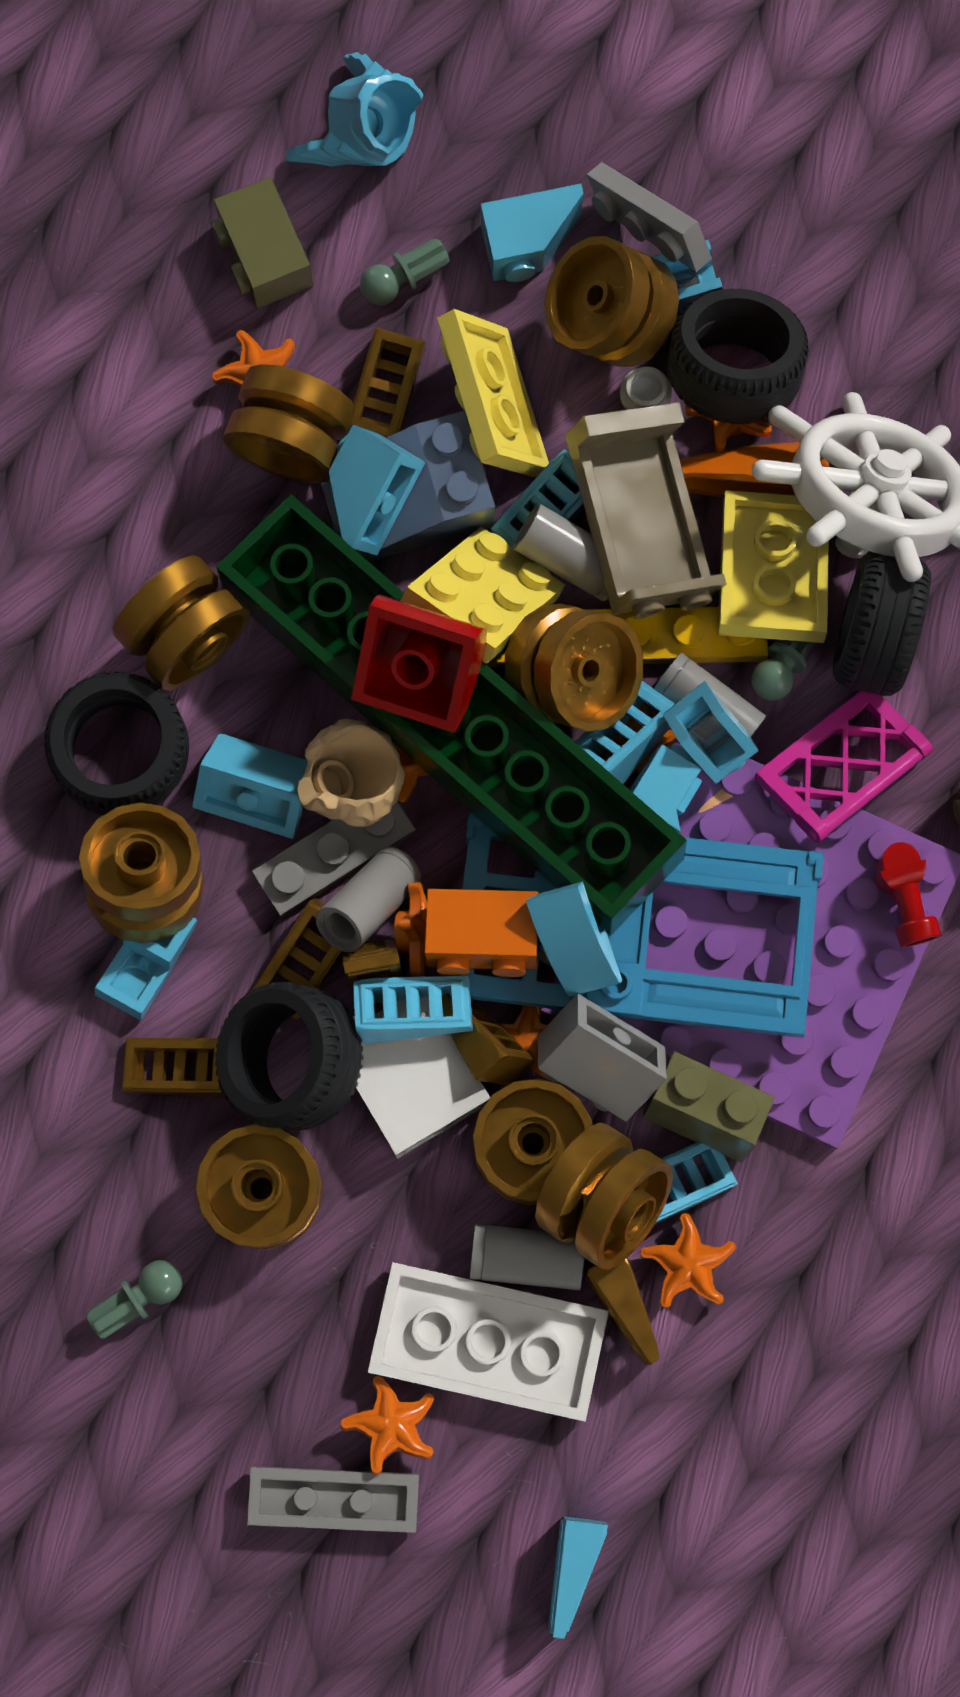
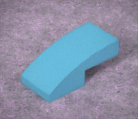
(572, 939)
(141, 971)

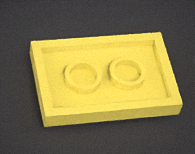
(492, 393)
(771, 570)
(485, 586)

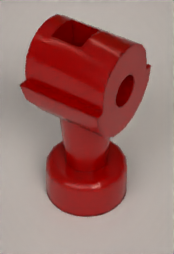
(898, 875)

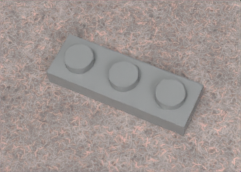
(648, 217)
(327, 859)
(333, 1499)

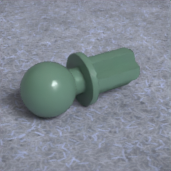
(382, 283)
(774, 676)
(158, 1283)

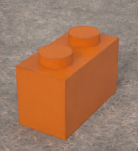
(480, 932)

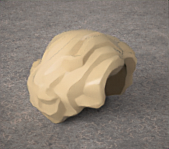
(351, 773)

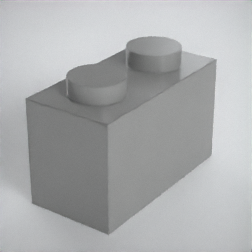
(601, 1058)

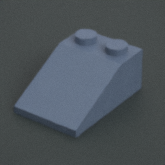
(449, 494)

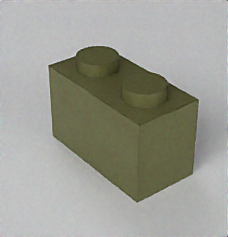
(263, 243)
(709, 1107)

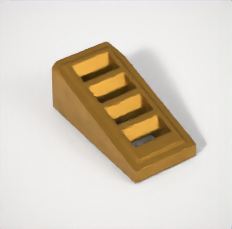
(399, 344)
(291, 948)
(372, 960)
(489, 1048)
(135, 1060)
(623, 1300)

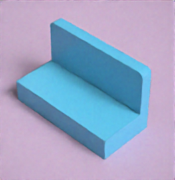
(251, 785)

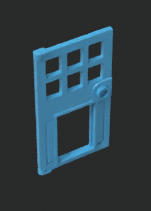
(667, 994)

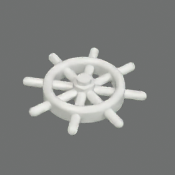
(877, 480)

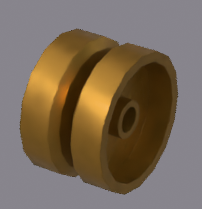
(611, 302)
(288, 423)
(181, 622)
(575, 665)
(142, 872)
(511, 1115)
(227, 1182)
(603, 1195)

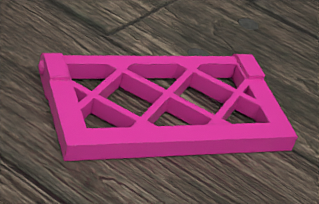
(850, 802)

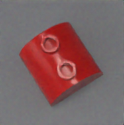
(418, 663)

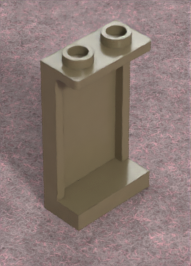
(641, 510)

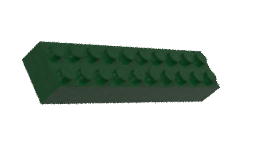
(505, 755)

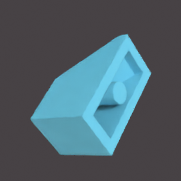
(528, 230)
(370, 486)

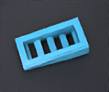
(547, 479)
(639, 744)
(390, 990)
(717, 1168)
(576, 1556)

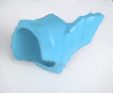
(367, 118)

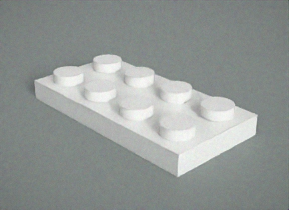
(488, 1341)

